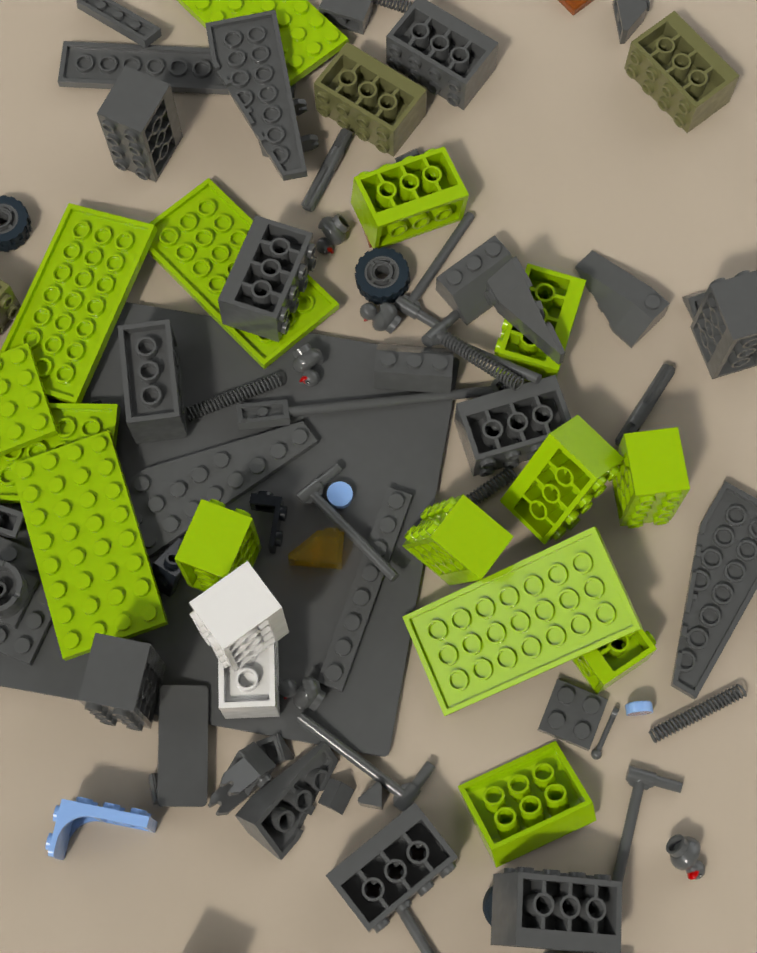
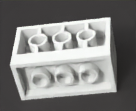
(239, 617)
(252, 688)

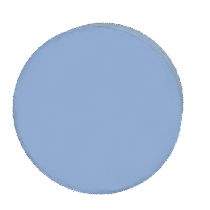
(339, 495)

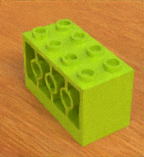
(409, 197)
(560, 298)
(650, 478)
(562, 480)
(457, 540)
(216, 544)
(608, 665)

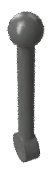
(596, 753)

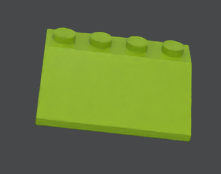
(527, 803)

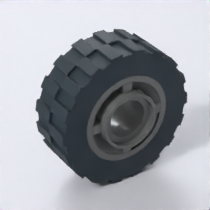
(18, 224)
(377, 262)

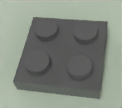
(572, 715)

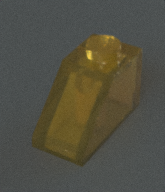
(320, 550)

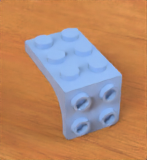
(74, 814)

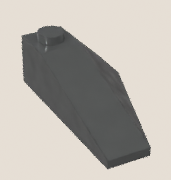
(625, 300)
(514, 301)
(281, 806)

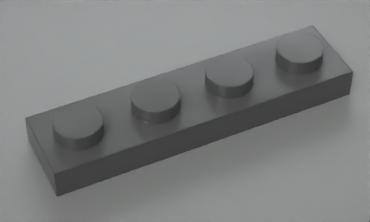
(121, 20)

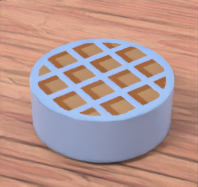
(639, 708)

